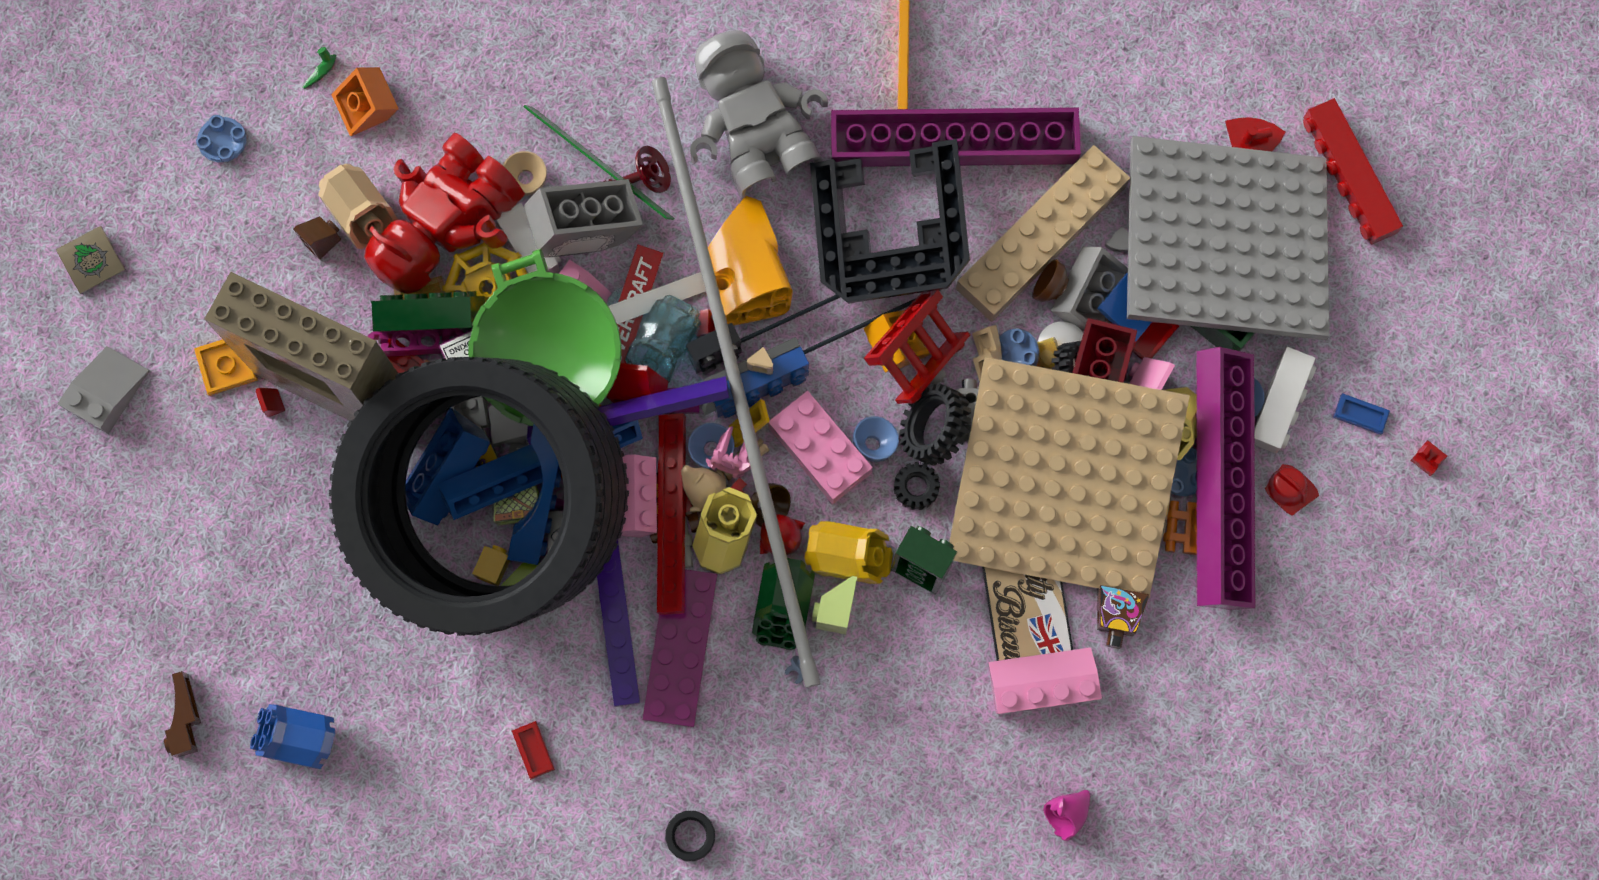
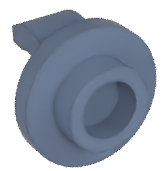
(795, 666)

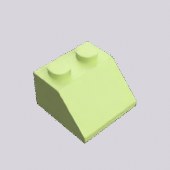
(835, 607)

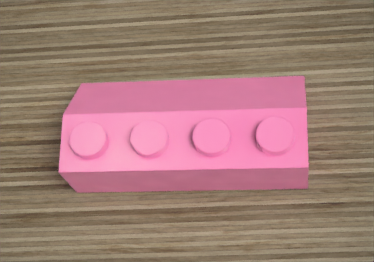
(1044, 680)

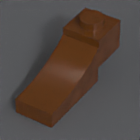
(180, 736)

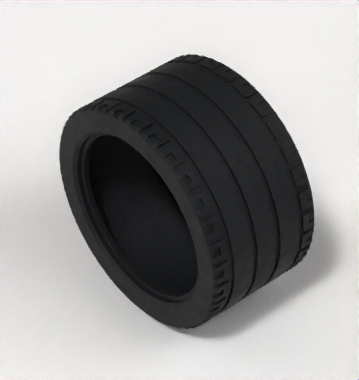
(374, 514)

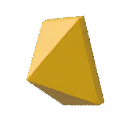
(759, 418)

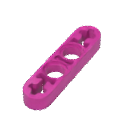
(414, 338)

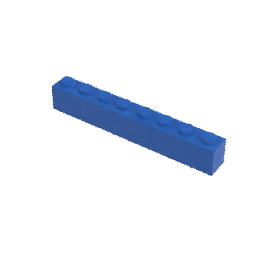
(507, 476)

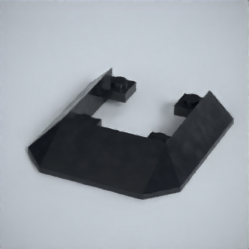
(846, 257)

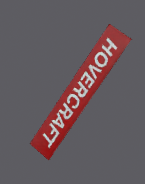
(638, 281)

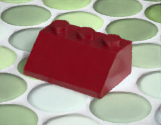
(1105, 350)

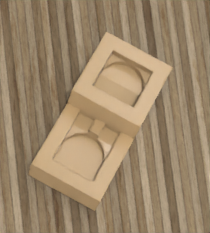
(987, 345)

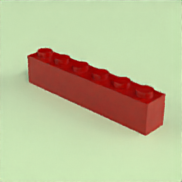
(1352, 171)

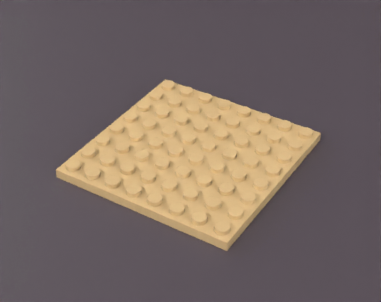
(1067, 476)

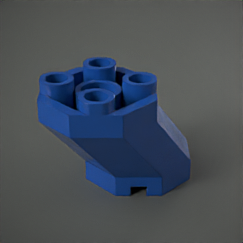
(293, 736)

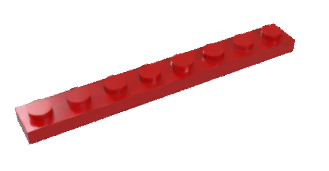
(671, 515)

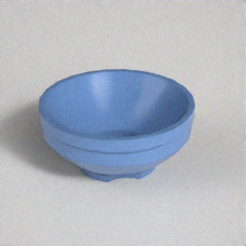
(882, 431)
(701, 436)

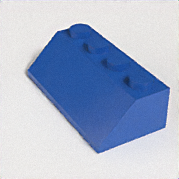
(450, 452)

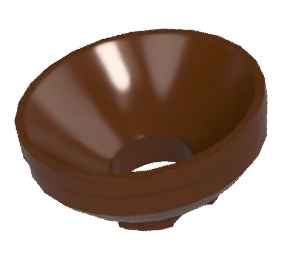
(1051, 282)

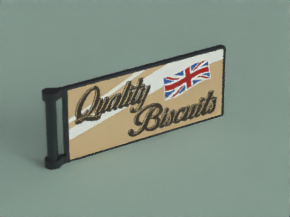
(1026, 614)

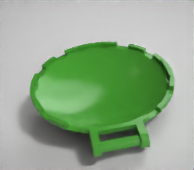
(550, 324)

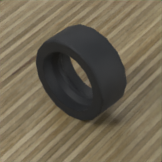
(670, 835)

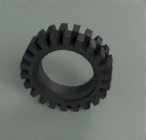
(951, 432)

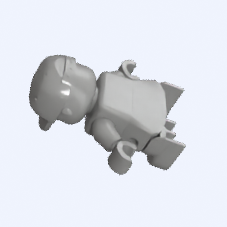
(751, 111)

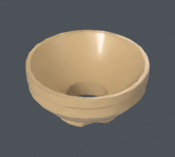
(530, 162)

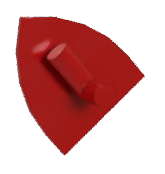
(1254, 133)

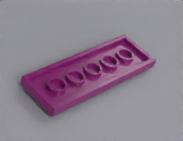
(680, 655)

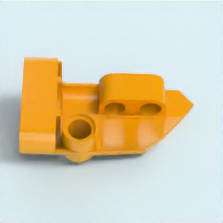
(749, 266)

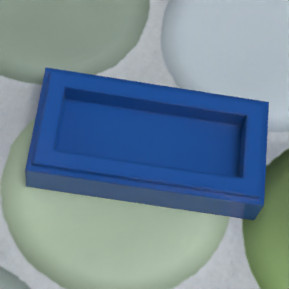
(1361, 414)

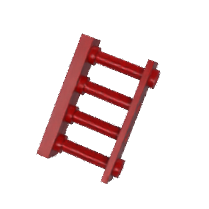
(897, 338)

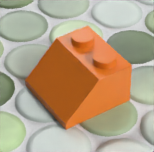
(364, 99)

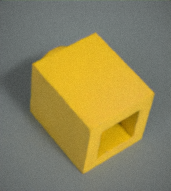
(491, 565)

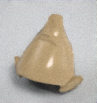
(701, 483)

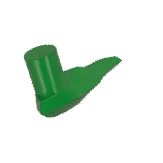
(323, 68)

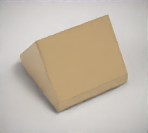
(760, 362)

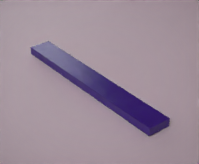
(662, 402)

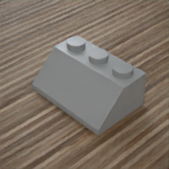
(1089, 283)

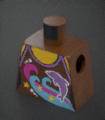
(1119, 613)

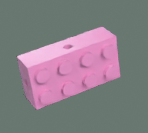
(820, 447)

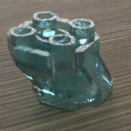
(664, 336)

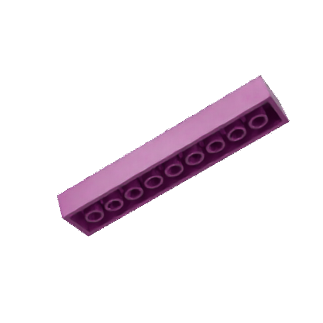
(982, 134)
(1225, 479)

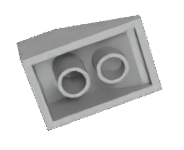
(103, 389)

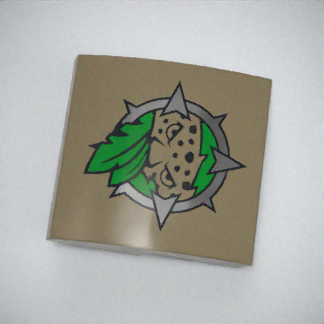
(90, 259)

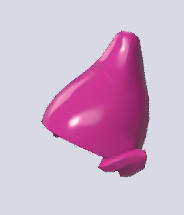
(1068, 813)

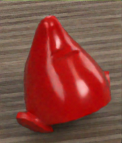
(790, 533)

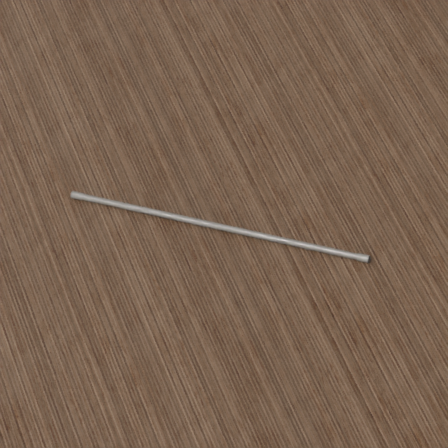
(807, 664)

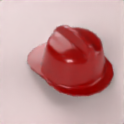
(1291, 489)

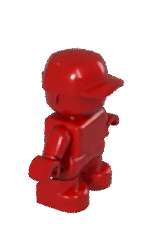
(442, 211)

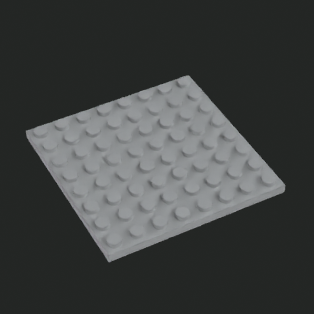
(1228, 238)

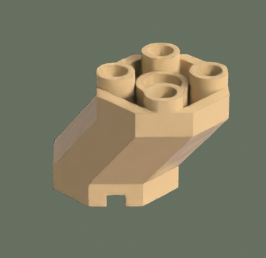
(355, 203)

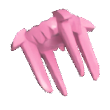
(734, 465)

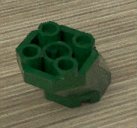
(771, 618)

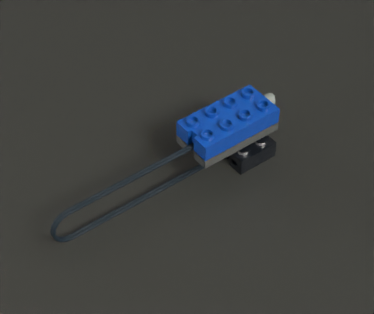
(788, 361)

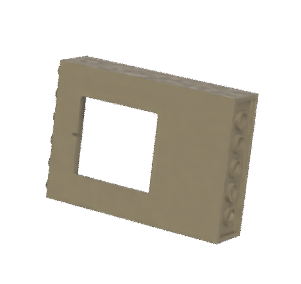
(299, 347)

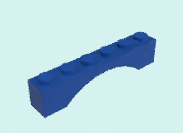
(528, 533)

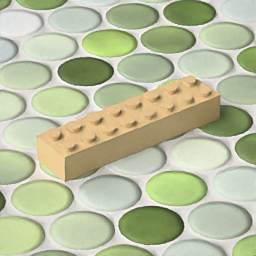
(1042, 233)

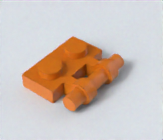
(1189, 537)

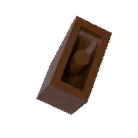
(318, 235)

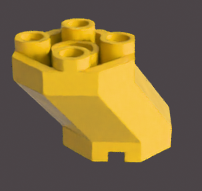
(848, 551)

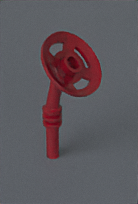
(650, 170)

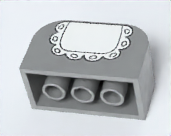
(582, 217)

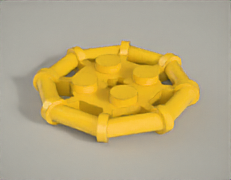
(479, 273)

